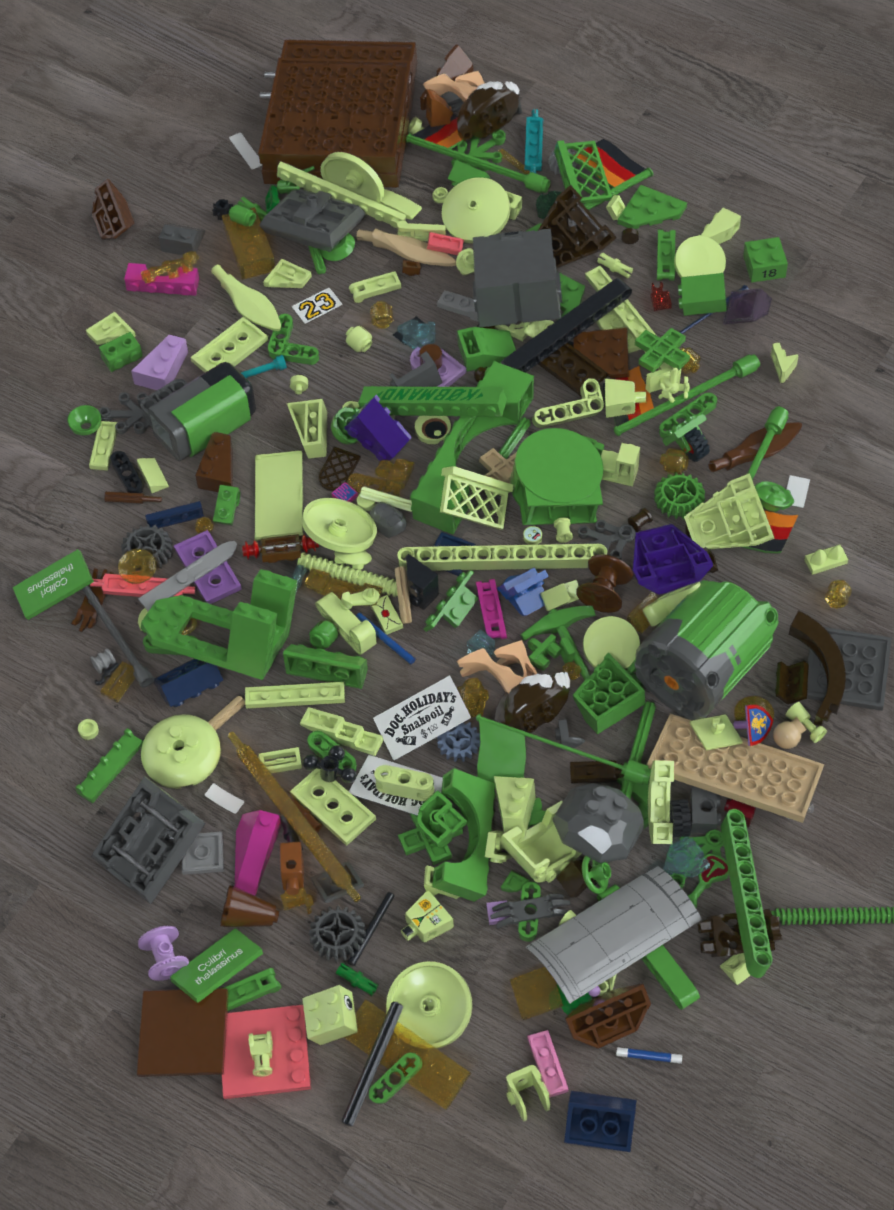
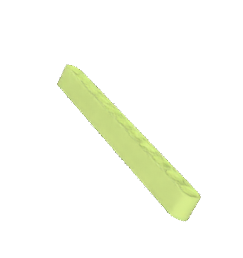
(511, 552)

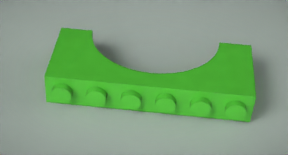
(475, 801)

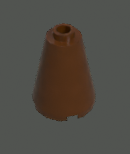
(247, 910)

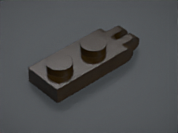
(594, 772)

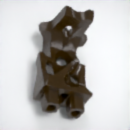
(722, 934)

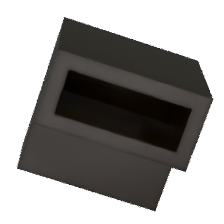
(572, 878)

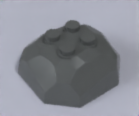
(599, 822)

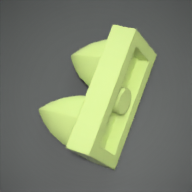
(826, 559)

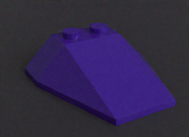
(668, 559)

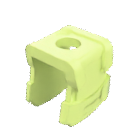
(531, 1077)

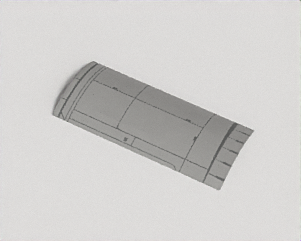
(615, 932)

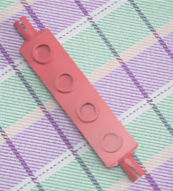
(115, 585)

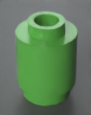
(242, 215)

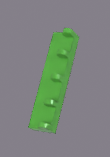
(109, 766)

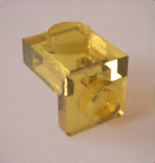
(293, 901)

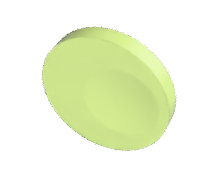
(699, 257)
(611, 636)

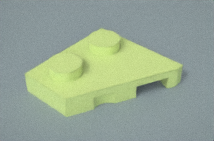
(287, 276)

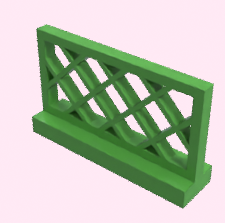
(568, 172)

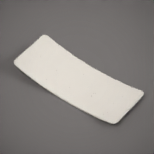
(224, 798)

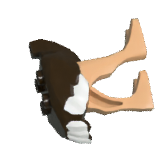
(485, 105)
(527, 699)

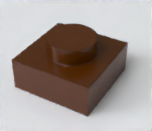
(411, 267)

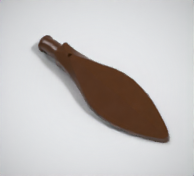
(749, 447)

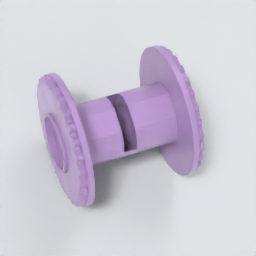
(160, 941)

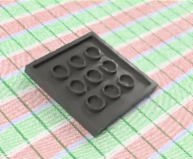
(865, 669)

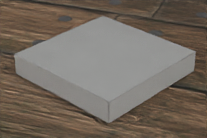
(204, 854)

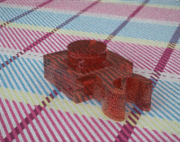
(659, 298)

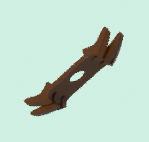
(87, 609)

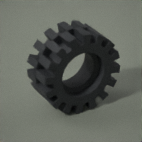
(680, 817)

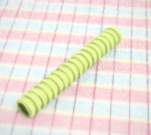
(347, 573)

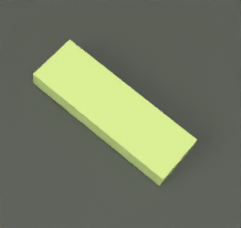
(103, 446)

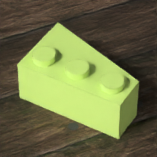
(311, 424)

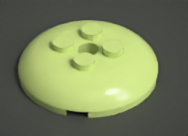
(188, 765)

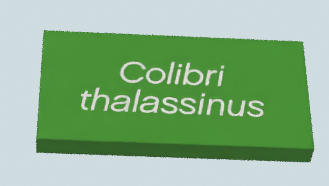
(53, 584)
(216, 965)

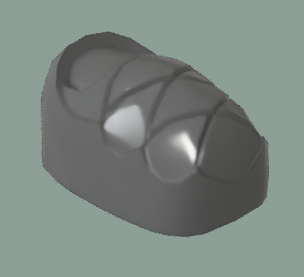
(388, 519)

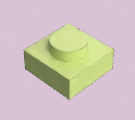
(615, 207)

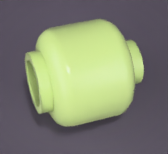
(359, 339)

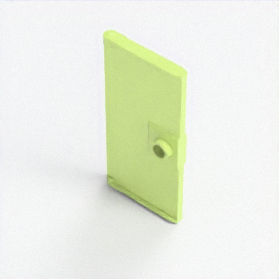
(278, 494)

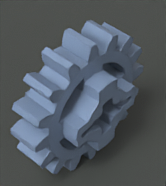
(465, 747)

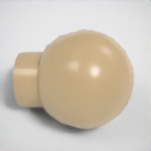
(788, 733)

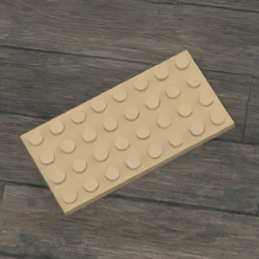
(741, 772)

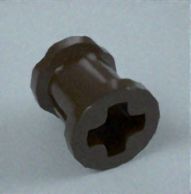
(640, 519)

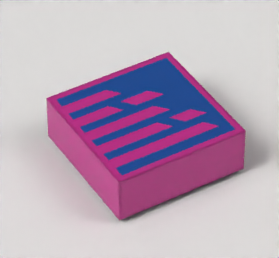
(345, 493)

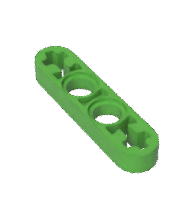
(685, 412)

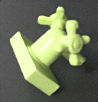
(669, 381)

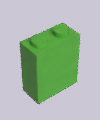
(702, 294)

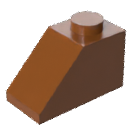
(437, 109)

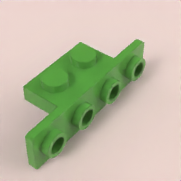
(456, 605)

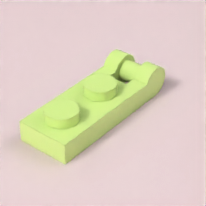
(419, 231)
(375, 286)

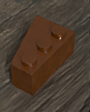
(216, 463)

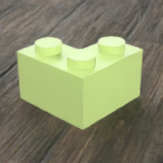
(621, 466)

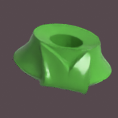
(341, 251)
(773, 496)

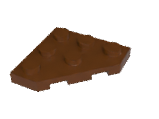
(606, 349)

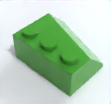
(608, 695)

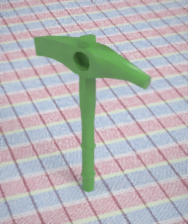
(558, 622)

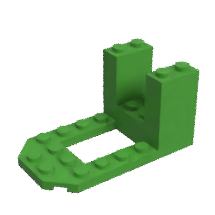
(255, 628)

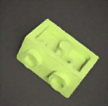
(494, 847)

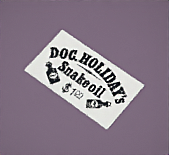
(422, 717)
(365, 786)

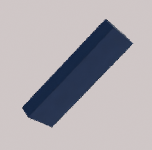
(175, 515)

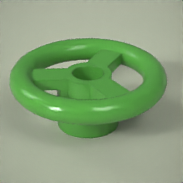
(600, 872)

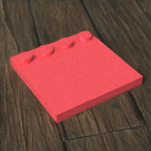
(288, 1058)

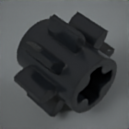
(221, 208)

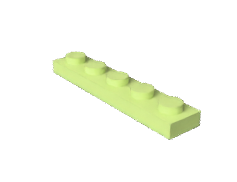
(294, 695)

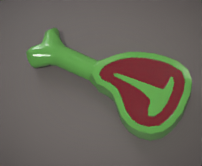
(717, 872)

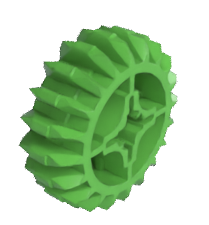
(678, 490)

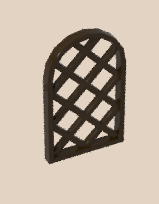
(324, 468)

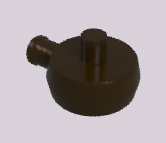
(479, 373)

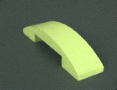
(659, 802)

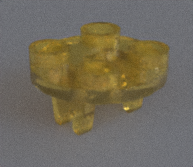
(473, 696)

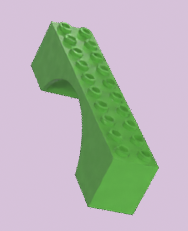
(427, 497)

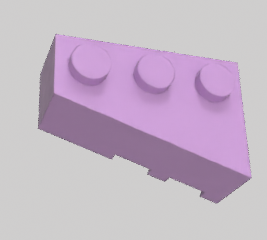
(161, 363)

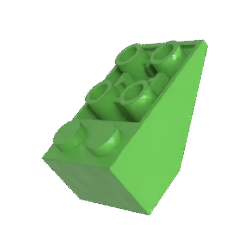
(484, 346)

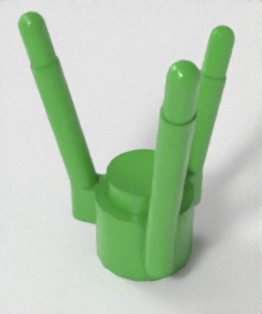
(288, 187)

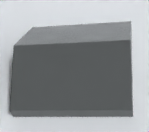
(329, 890)

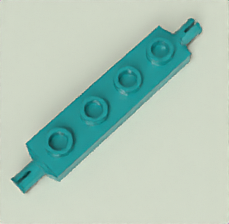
(533, 142)

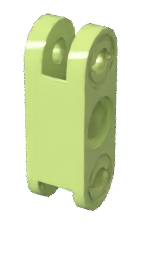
(404, 783)

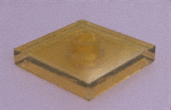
(536, 993)

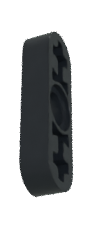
(127, 465)

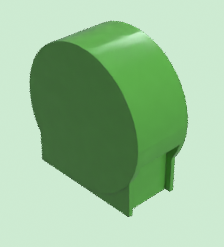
(557, 478)

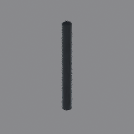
(372, 927)

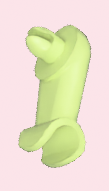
(367, 597)

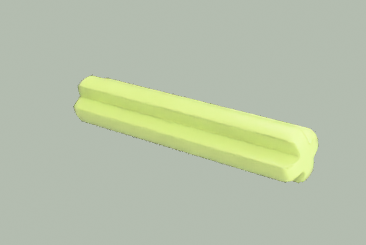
(379, 496)

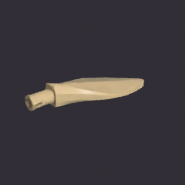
(406, 247)

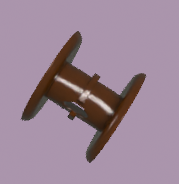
(608, 573)

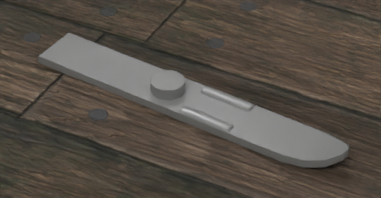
(189, 574)

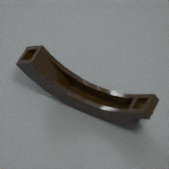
(825, 648)

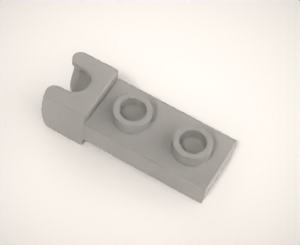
(457, 304)

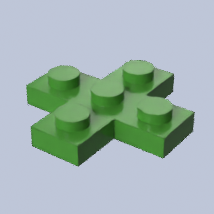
(662, 350)
(416, 840)

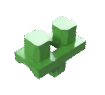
(540, 650)

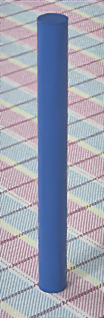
(388, 641)

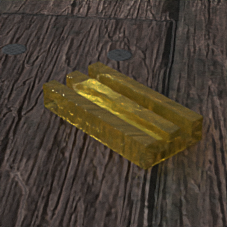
(111, 694)

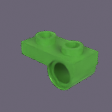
(226, 504)

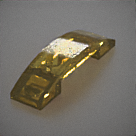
(324, 584)

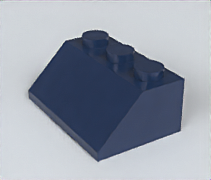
(187, 681)
(600, 1121)

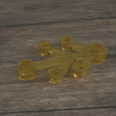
(171, 266)

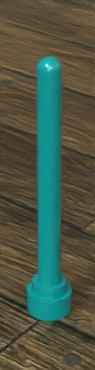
(278, 363)

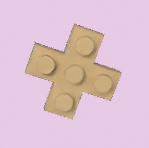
(497, 465)

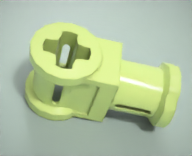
(261, 1050)

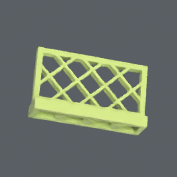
(475, 481)

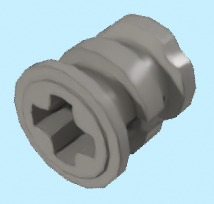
(102, 660)

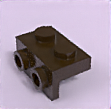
(792, 682)

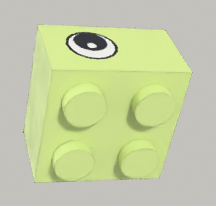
(329, 1015)

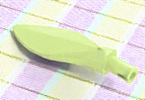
(248, 301)

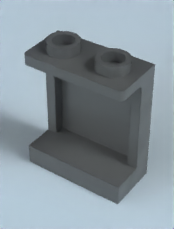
(423, 376)

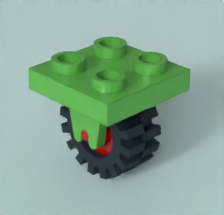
(689, 438)

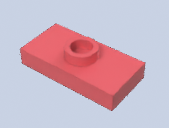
(444, 243)

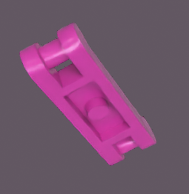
(491, 609)

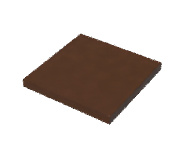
(181, 1034)

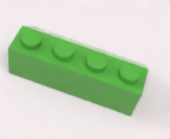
(325, 665)

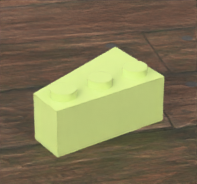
(515, 802)

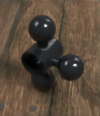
(336, 754)

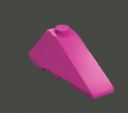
(253, 848)

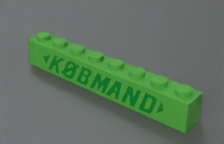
(438, 400)

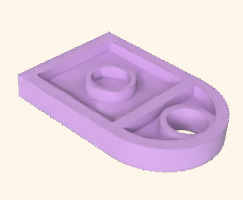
(449, 372)

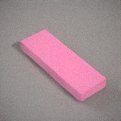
(547, 1063)

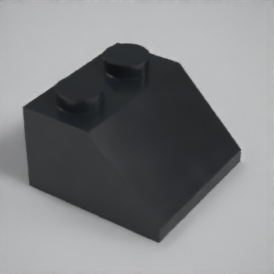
(421, 583)

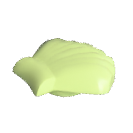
(465, 262)

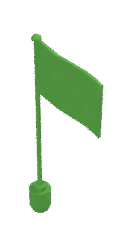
(504, 754)

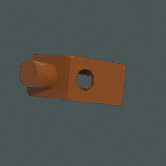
(292, 874)

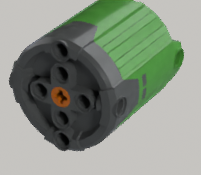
(705, 647)

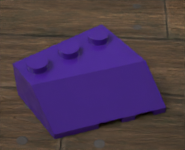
(378, 430)

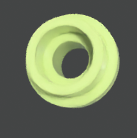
(440, 194)

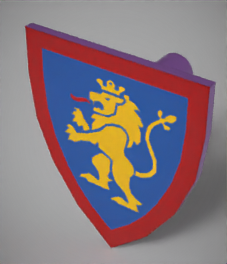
(757, 723)

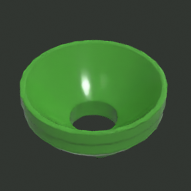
(82, 415)

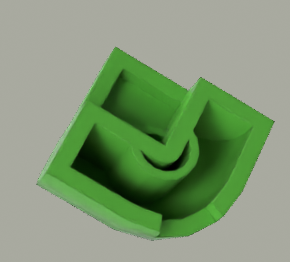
(439, 820)

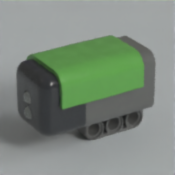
(189, 413)

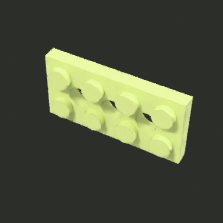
(230, 338)
(332, 817)

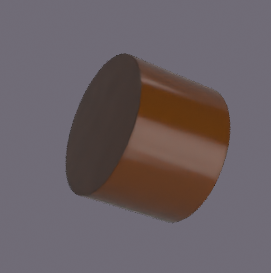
(435, 353)

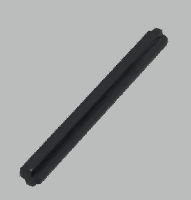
(372, 1064)

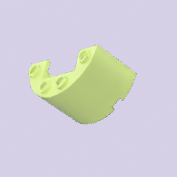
(541, 850)

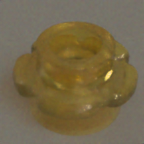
(201, 522)
(571, 666)

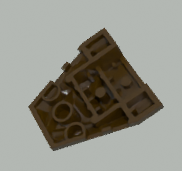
(574, 229)

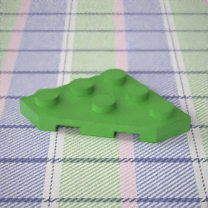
(650, 208)

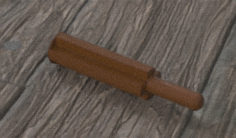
(130, 497)

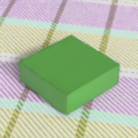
(567, 650)

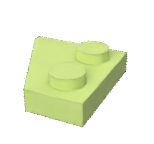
(108, 329)

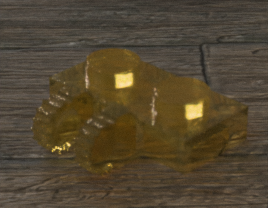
(395, 474)

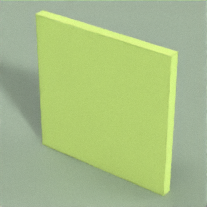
(716, 732)

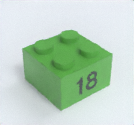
(765, 259)

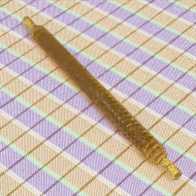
(294, 817)

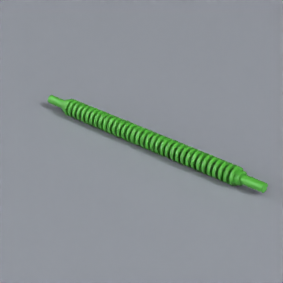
(840, 916)

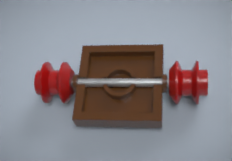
(279, 548)

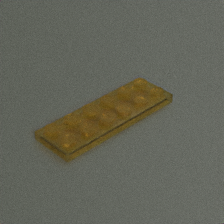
(439, 1075)

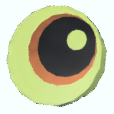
(432, 428)

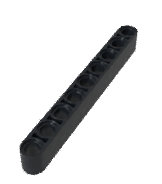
(569, 326)

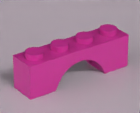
(184, 284)

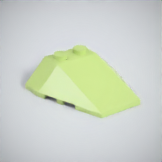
(730, 518)

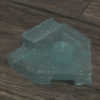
(417, 334)
(685, 858)

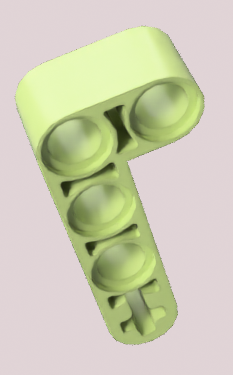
(566, 408)
(663, 606)
(357, 634)

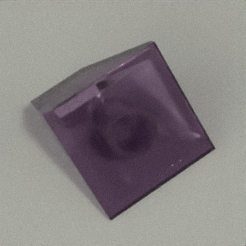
(747, 306)

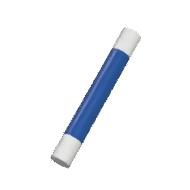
(649, 1055)

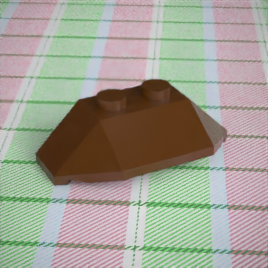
(110, 211)
(609, 1016)

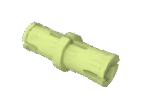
(615, 265)

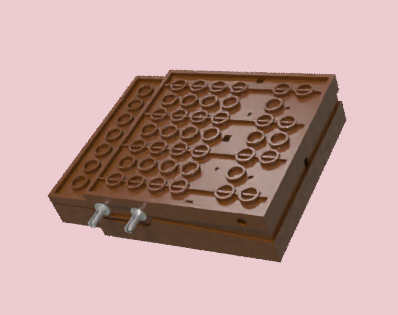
(339, 100)

